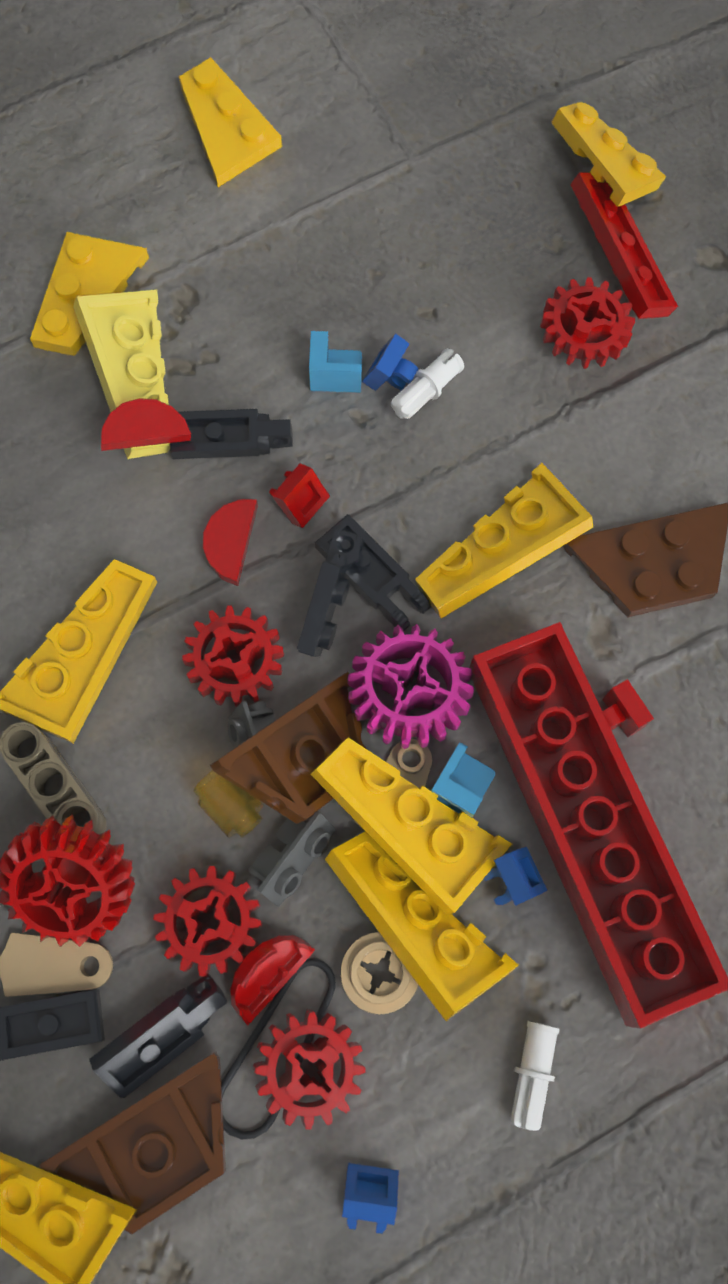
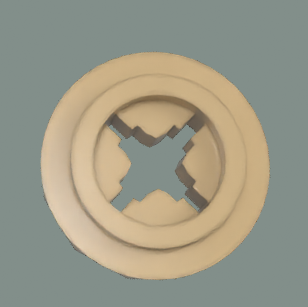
(357, 981)

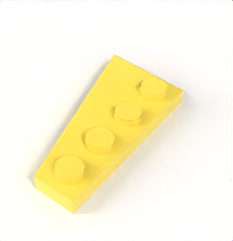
(125, 350)

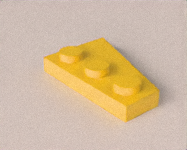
(227, 121)
(614, 159)
(82, 269)

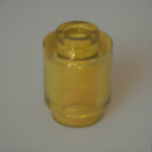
(228, 805)

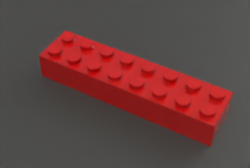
(597, 828)

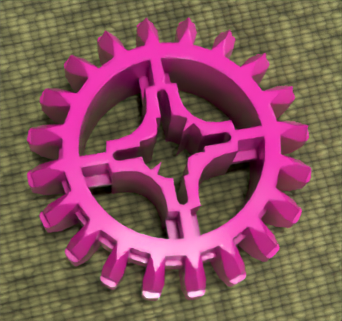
(393, 677)

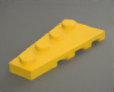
(515, 536)
(425, 837)
(434, 947)
(56, 1224)

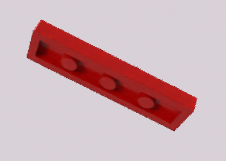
(624, 249)

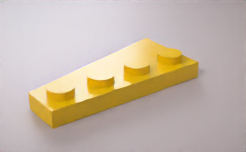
(72, 665)

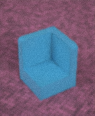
(333, 369)
(463, 782)

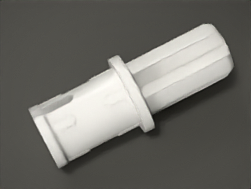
(427, 384)
(534, 1076)

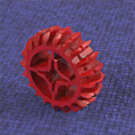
(75, 866)

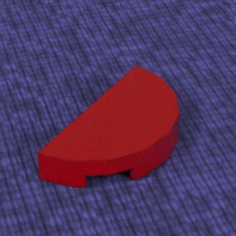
(143, 424)
(228, 538)
(265, 973)

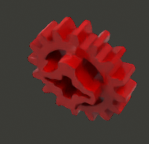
(587, 322)
(217, 663)
(196, 942)
(294, 1083)

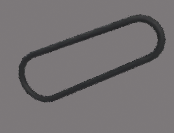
(257, 1031)

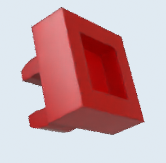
(300, 495)
(626, 709)

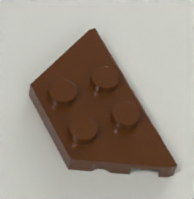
(657, 560)
(280, 758)
(154, 1148)

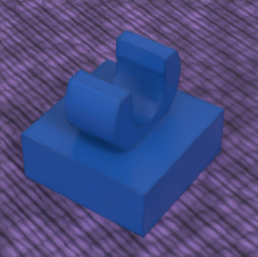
(391, 366)
(519, 876)
(370, 1196)

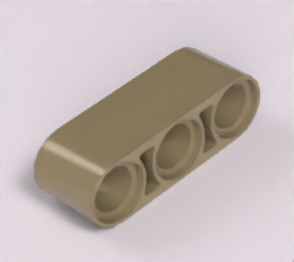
(39, 767)

